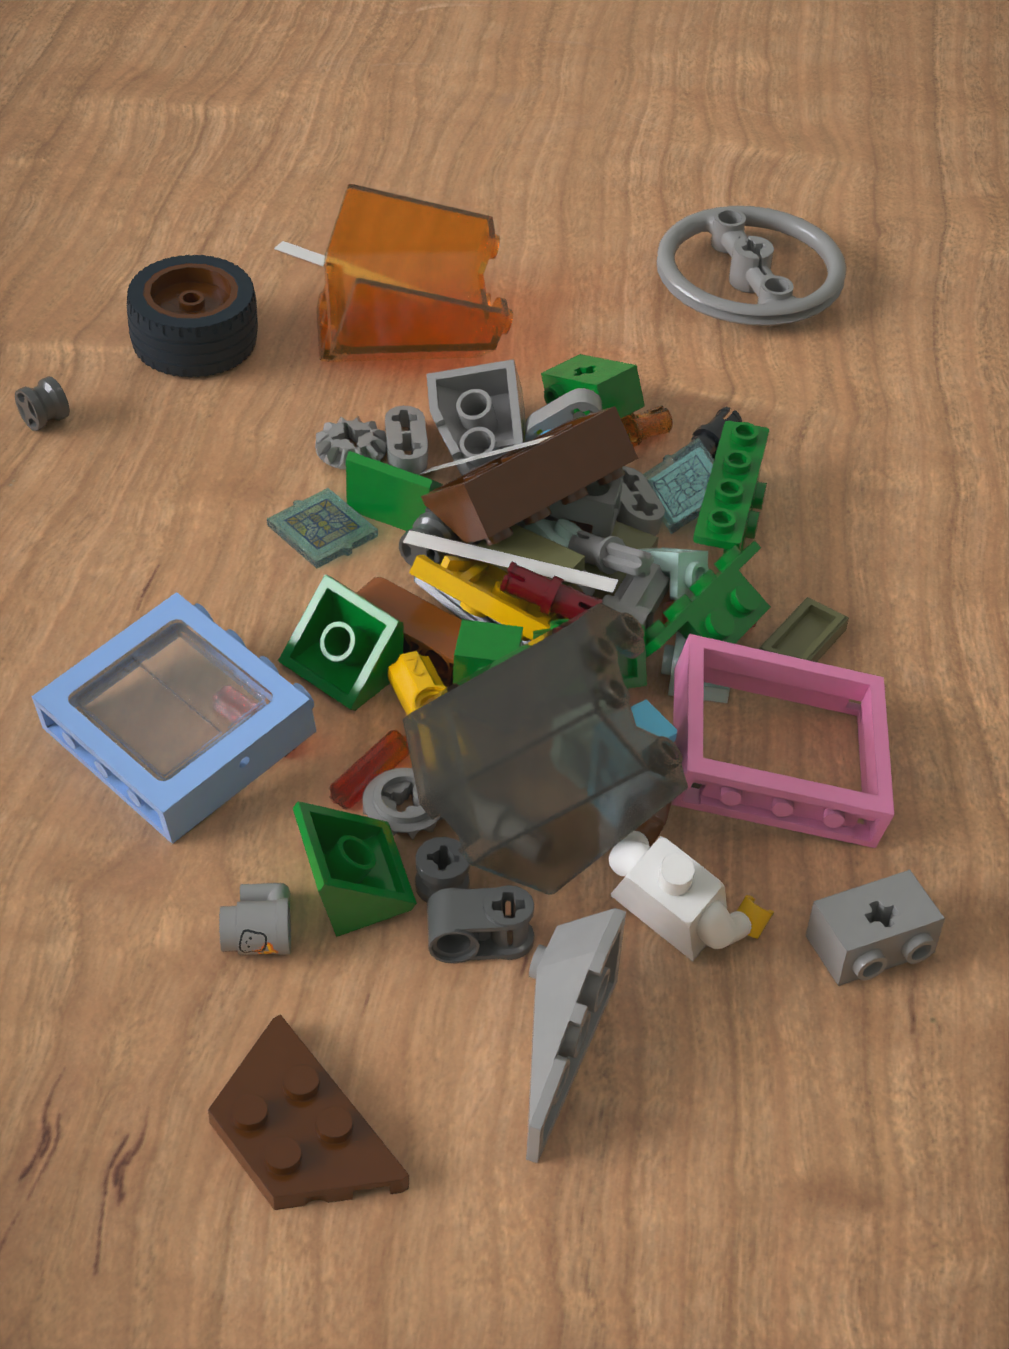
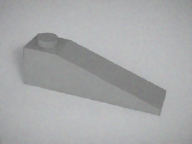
(478, 410)
(570, 997)

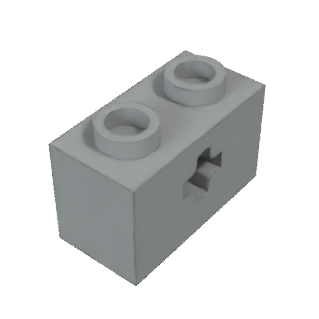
(874, 927)

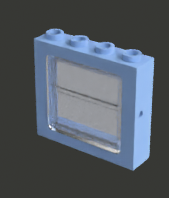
(176, 715)

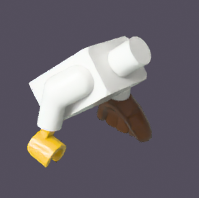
(679, 894)

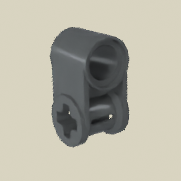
(474, 924)

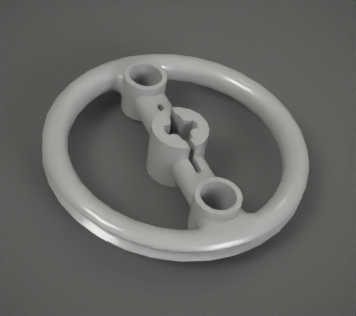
(751, 265)

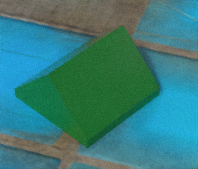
(385, 491)
(344, 644)
(354, 867)

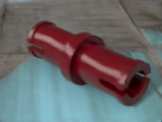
(546, 592)

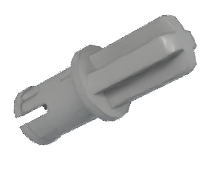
(611, 554)

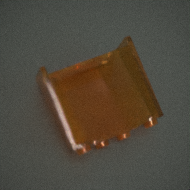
(408, 281)

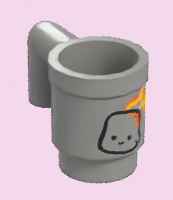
(258, 921)

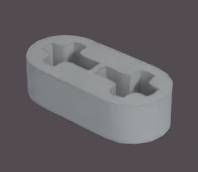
(561, 411)
(412, 440)
(639, 503)

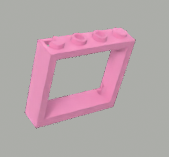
(770, 796)

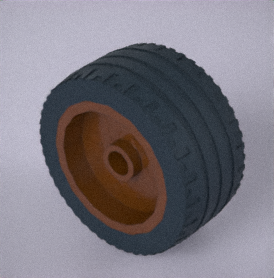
(192, 315)

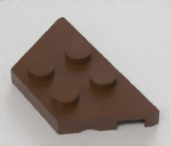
(298, 1127)

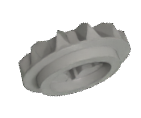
(333, 442)
(390, 790)

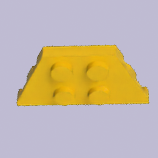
(479, 591)

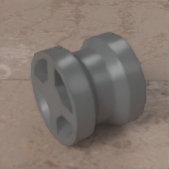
(42, 403)
(428, 524)
(441, 854)

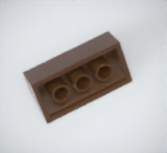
(533, 478)

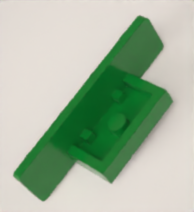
(733, 488)
(721, 605)

